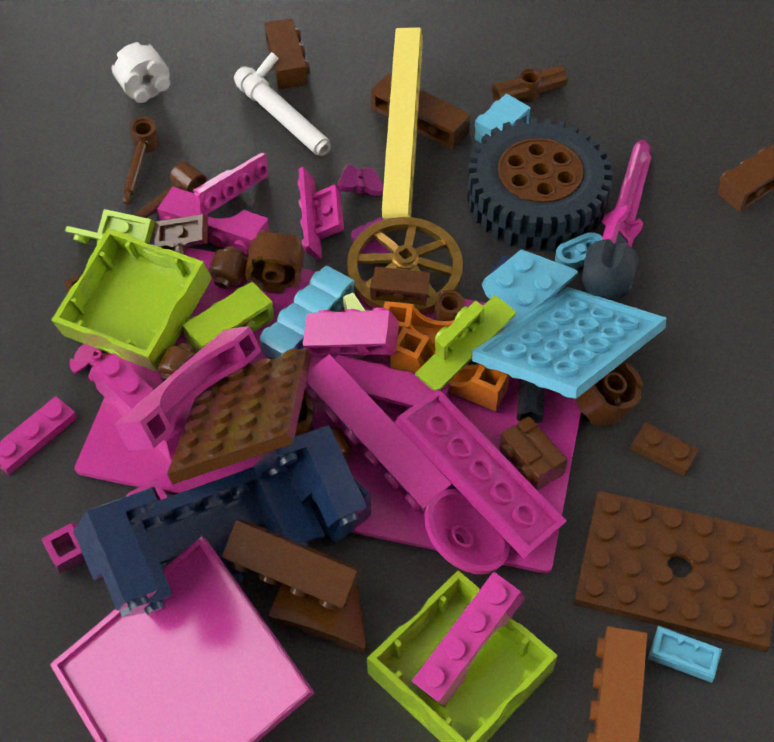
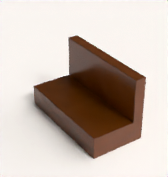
(399, 285)

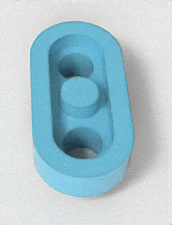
(574, 251)

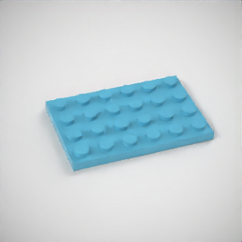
(569, 341)

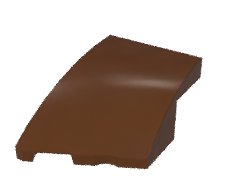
(341, 626)

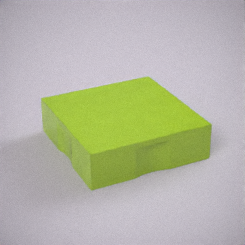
(132, 299)
(495, 686)

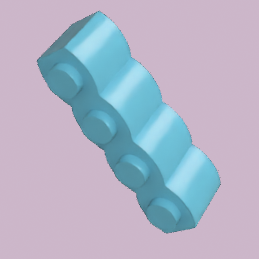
(322, 293)

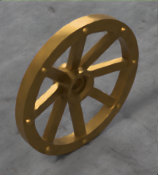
(414, 256)

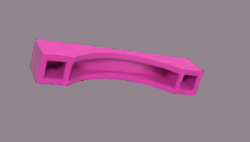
(156, 414)

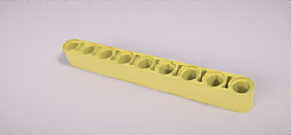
(402, 123)

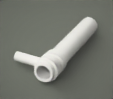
(258, 90)

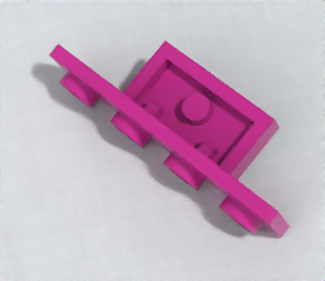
(230, 184)
(320, 213)

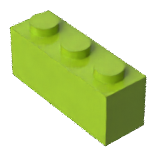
(243, 308)

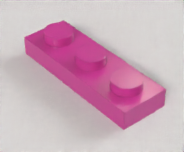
(34, 434)

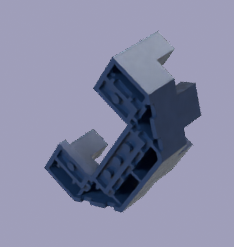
(139, 536)

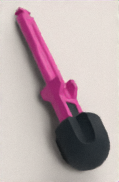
(611, 261)

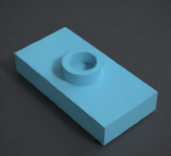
(685, 654)

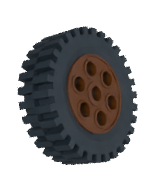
(538, 183)

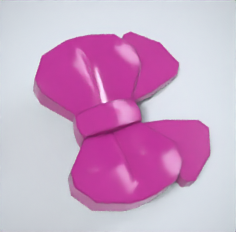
(87, 356)

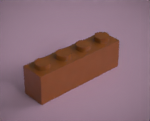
(619, 686)

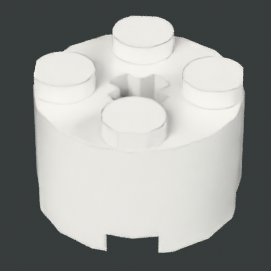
(141, 72)

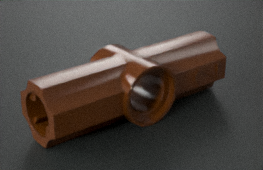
(531, 84)

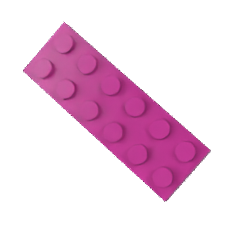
(480, 473)

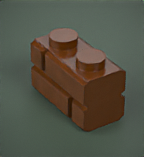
(532, 453)

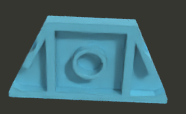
(527, 282)

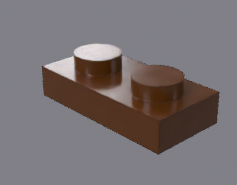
(664, 449)

